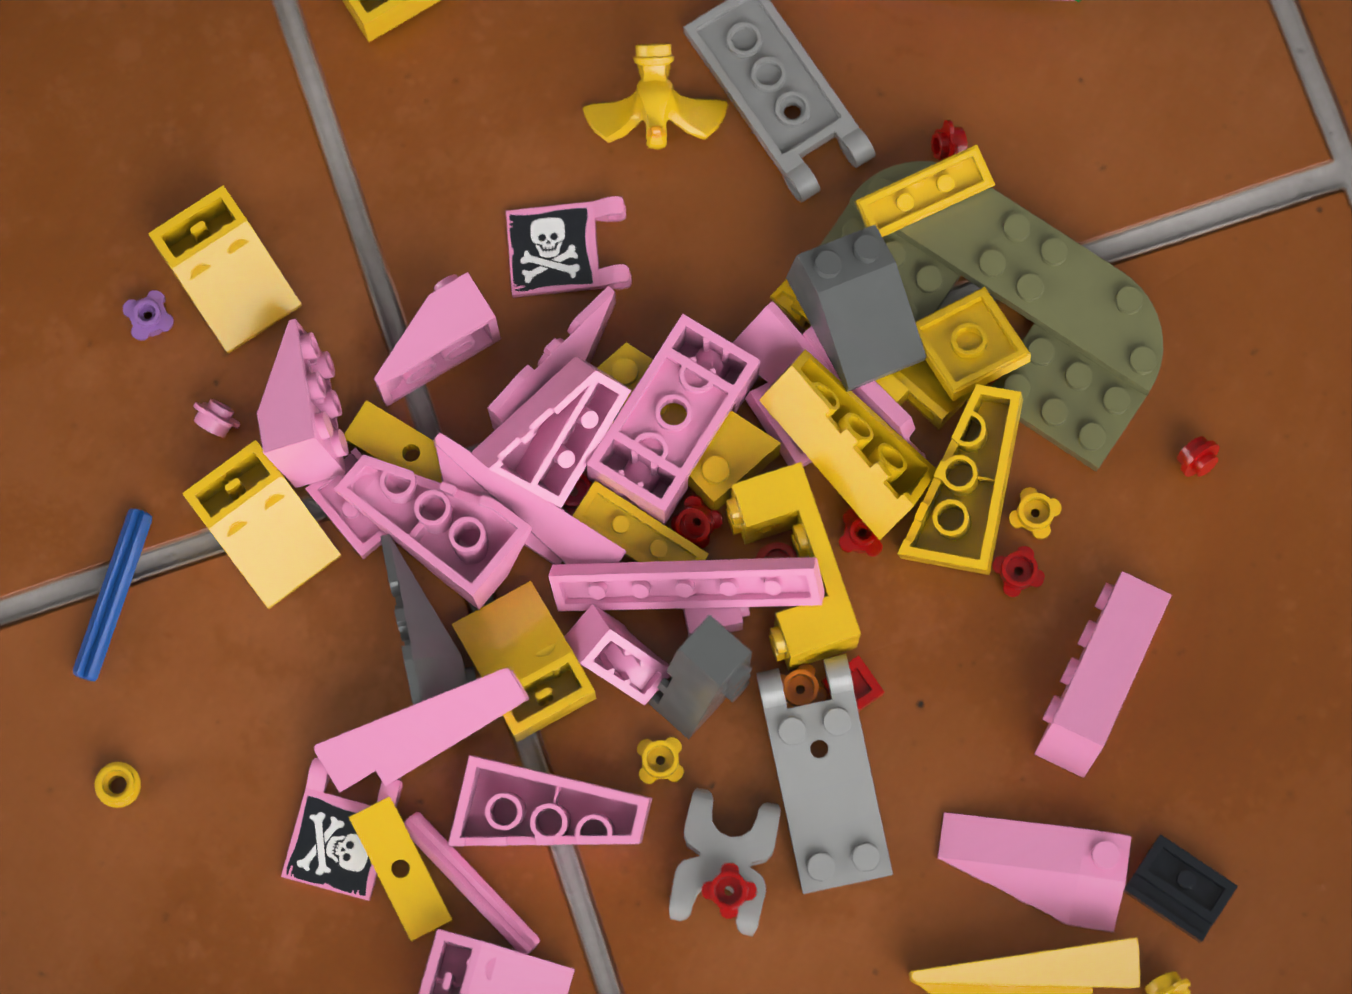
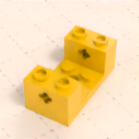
(782, 503)

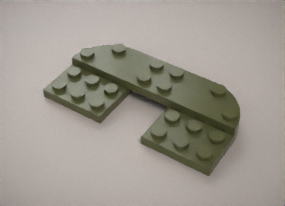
(1093, 326)

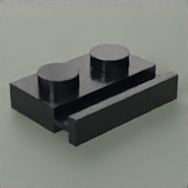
(1180, 888)

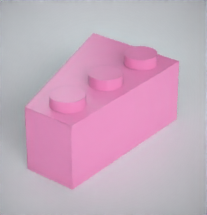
(555, 431)

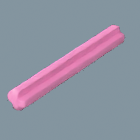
(471, 884)

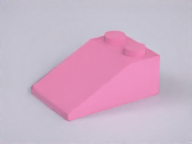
(444, 333)

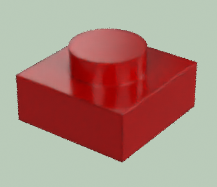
(864, 684)

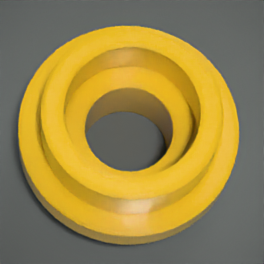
(107, 775)

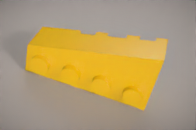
(848, 443)
(733, 454)
(966, 497)

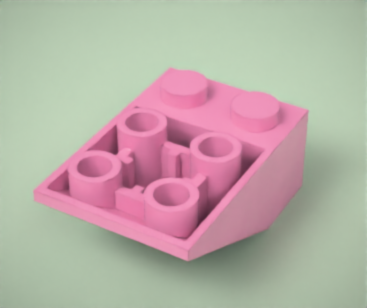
(302, 412)
(478, 967)

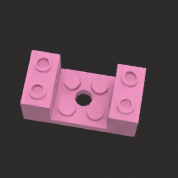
(644, 455)

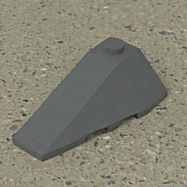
(429, 653)

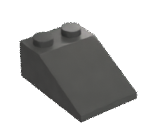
(857, 307)

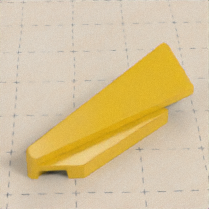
(914, 383)
(1045, 972)

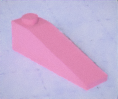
(583, 341)
(451, 532)
(1055, 868)

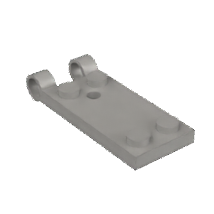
(765, 73)
(828, 798)

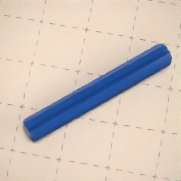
(112, 594)

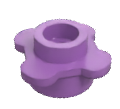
(160, 319)

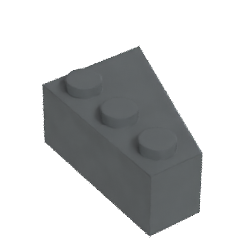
(703, 674)

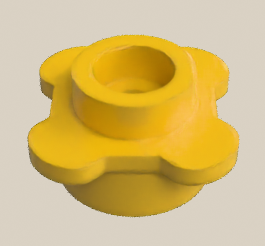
(1047, 509)
(669, 751)
(1168, 984)

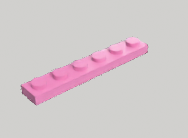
(687, 584)

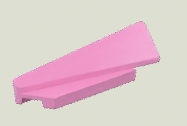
(778, 343)
(553, 533)
(418, 732)

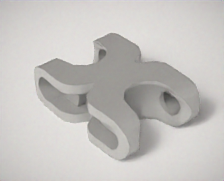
(717, 849)

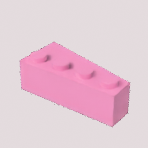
(1102, 674)
(531, 807)

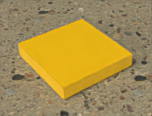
(970, 343)

